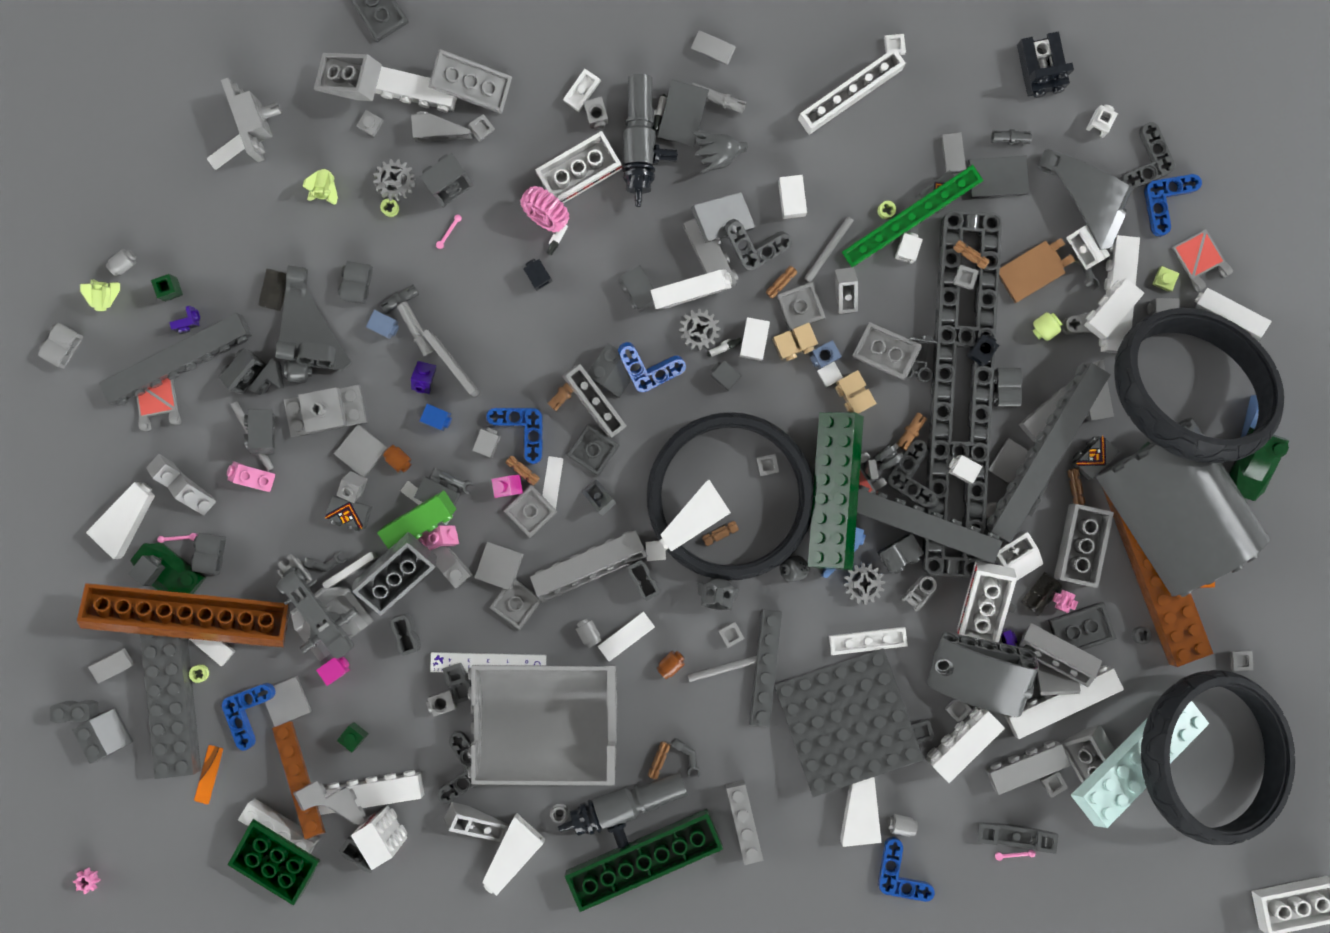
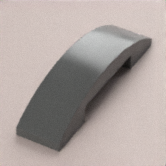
(1017, 836)

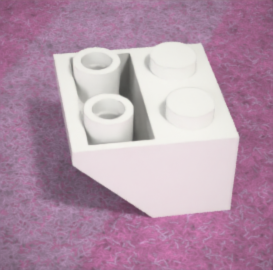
(1020, 554)

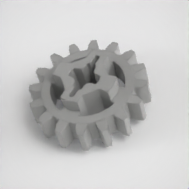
(391, 187)
(704, 341)
(862, 570)

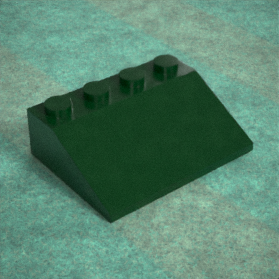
(274, 862)

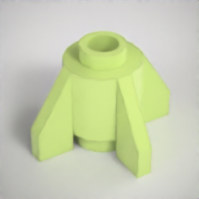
(321, 186)
(99, 294)

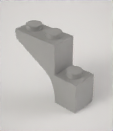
(180, 486)
(340, 801)

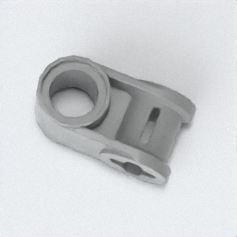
(1078, 321)
(919, 593)

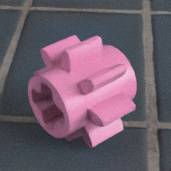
(1065, 601)
(86, 880)

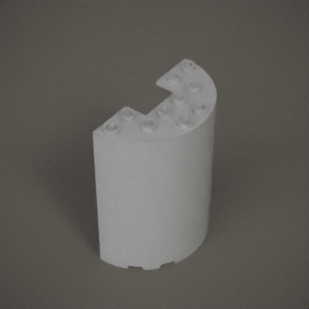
(543, 724)

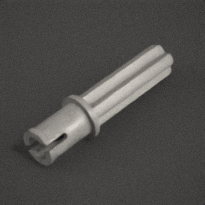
(414, 328)

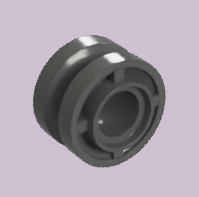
(888, 456)

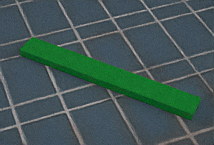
(912, 216)

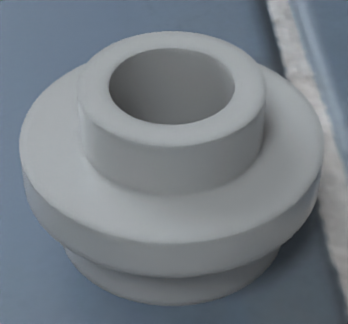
(559, 819)

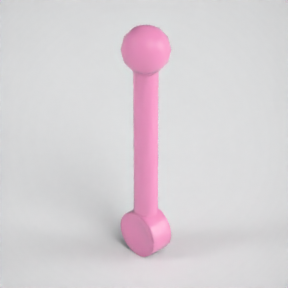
(440, 244)
(161, 539)
(999, 856)

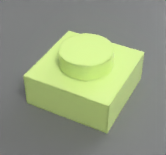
(1165, 279)

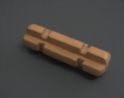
(971, 254)
(781, 282)
(522, 470)
(1076, 486)
(720, 533)
(659, 760)

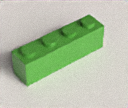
(419, 519)

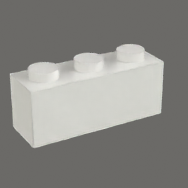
(1113, 308)

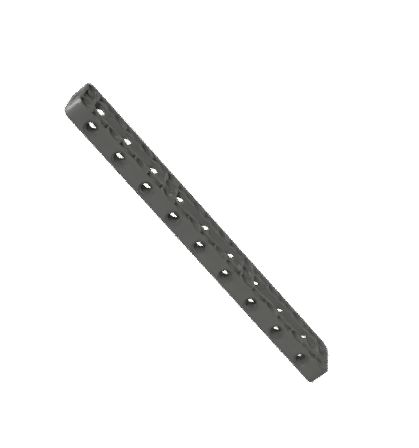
(943, 389)

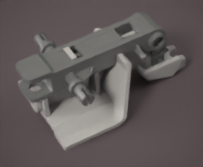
(324, 618)

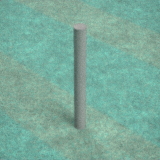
(829, 248)
(240, 415)
(723, 668)

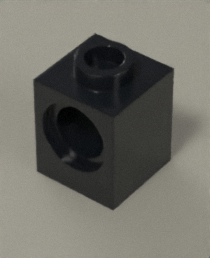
(537, 274)
(979, 357)

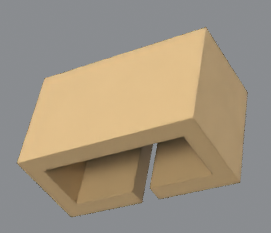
(791, 343)
(854, 393)

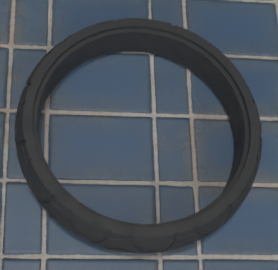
(1235, 343)
(797, 461)
(1278, 766)

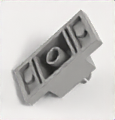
(250, 118)
(325, 410)

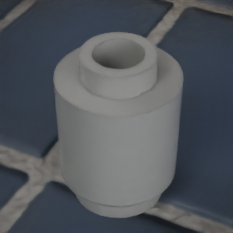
(121, 262)
(588, 633)
(902, 825)

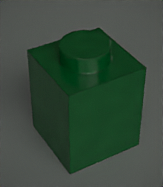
(166, 287)
(352, 737)

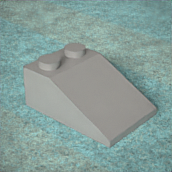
(348, 75)

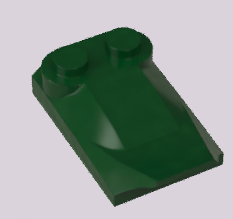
(1256, 470)
(177, 572)

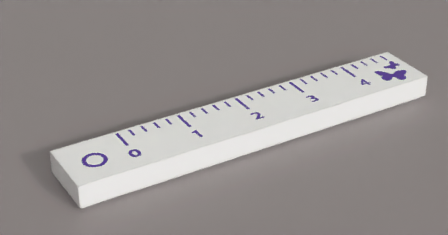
(444, 659)

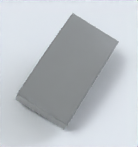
(713, 47)
(111, 665)

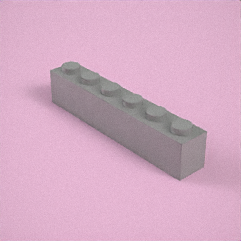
(588, 566)

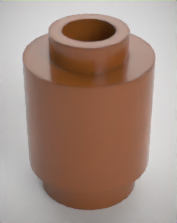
(397, 459)
(671, 664)

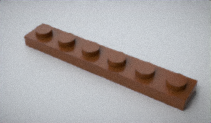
(297, 777)

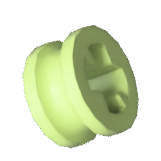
(383, 206)
(884, 215)
(192, 675)

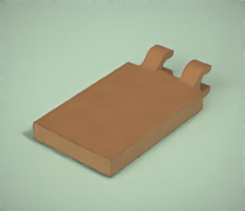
(1034, 270)

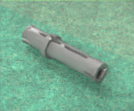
(724, 100)

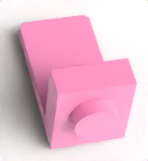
(250, 476)
(440, 537)

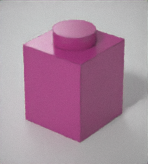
(507, 486)
(333, 670)

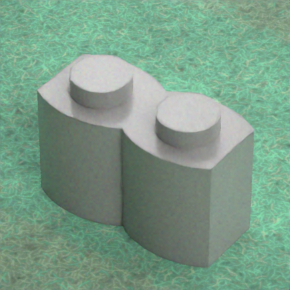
(60, 345)

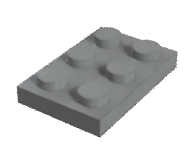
(887, 351)

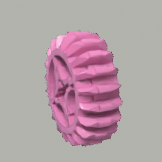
(544, 209)

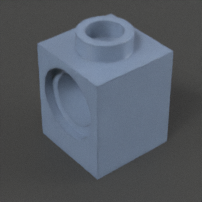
(383, 324)
(831, 349)

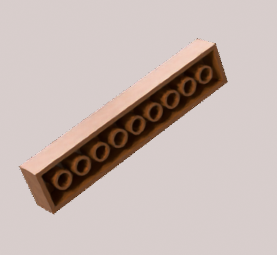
(183, 615)
(1173, 616)

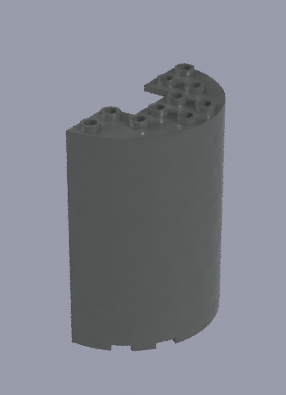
(1184, 515)

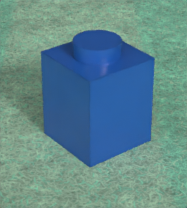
(436, 417)

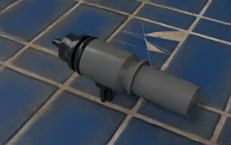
(639, 139)
(622, 806)

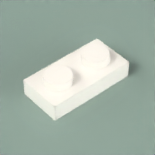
(581, 90)

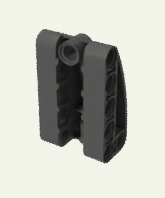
(984, 673)

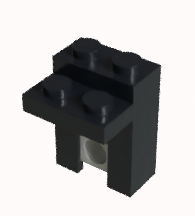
(1052, 74)

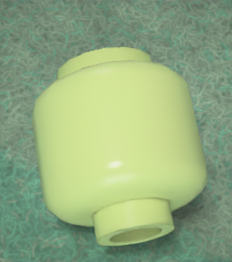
(1047, 326)

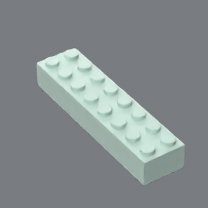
(1120, 776)

